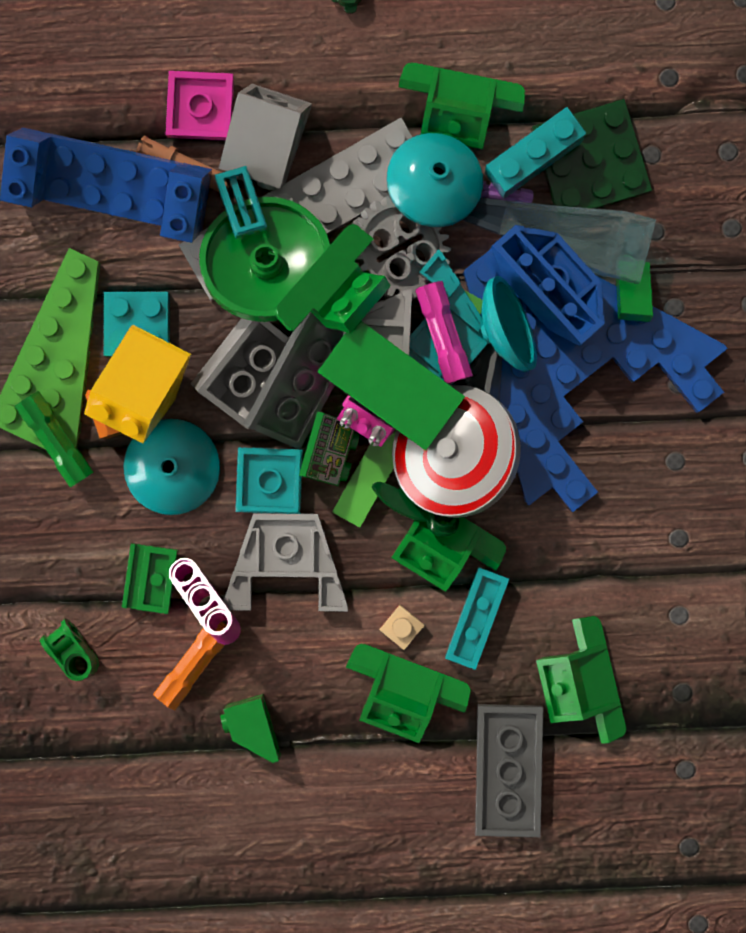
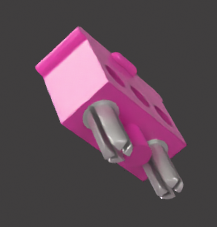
(364, 422)

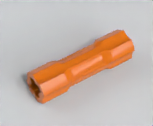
(190, 667)

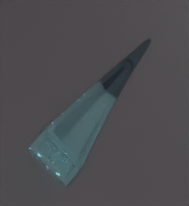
(605, 240)

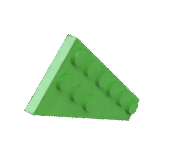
(56, 351)

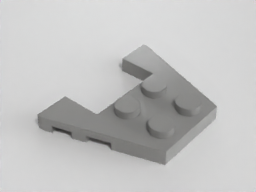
(285, 548)

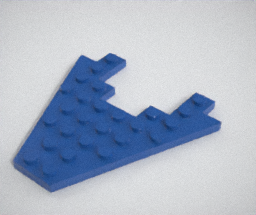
(537, 395)

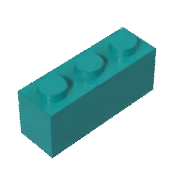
(535, 153)

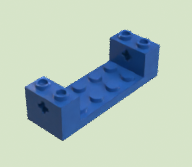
(105, 181)

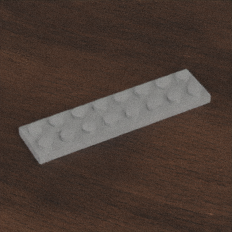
(335, 188)

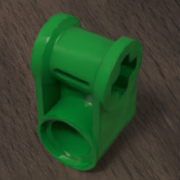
(69, 649)

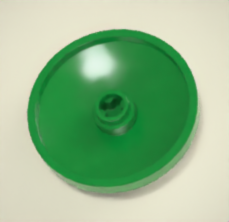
(259, 269)

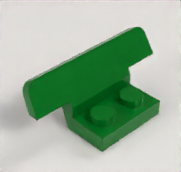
(460, 101)
(335, 286)
(443, 558)
(584, 682)
(404, 692)

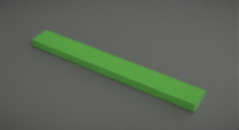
(374, 467)

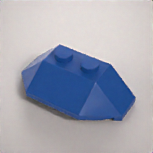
(551, 281)

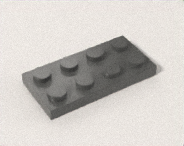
(294, 387)
(508, 770)

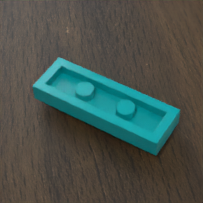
(476, 618)

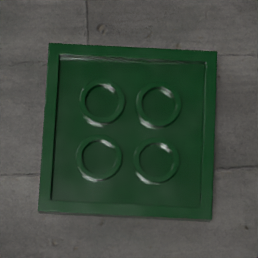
(604, 166)

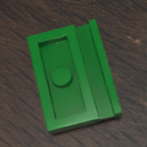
(148, 578)

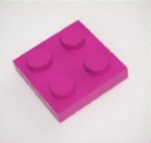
(199, 105)

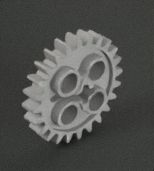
(384, 221)

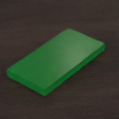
(391, 384)

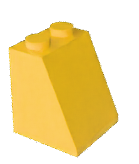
(138, 384)

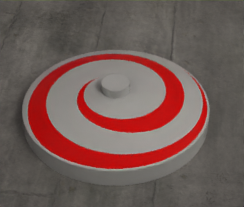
(467, 461)

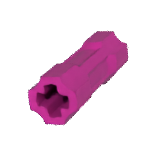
(442, 328)

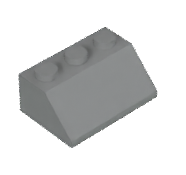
(241, 367)

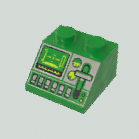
(329, 450)

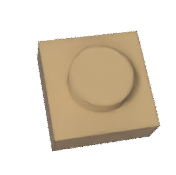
(401, 627)

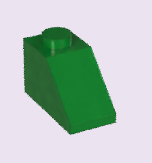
(252, 727)

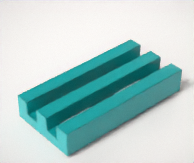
(249, 228)

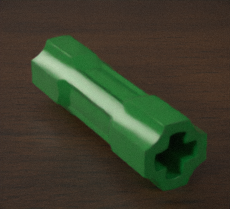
(54, 439)

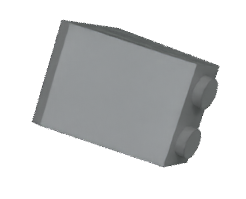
(264, 135)

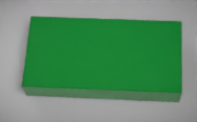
(635, 300)

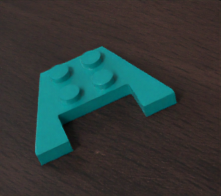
(464, 313)

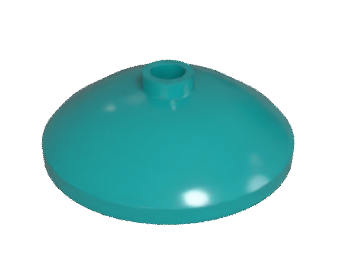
(431, 197)
(507, 325)
(194, 470)

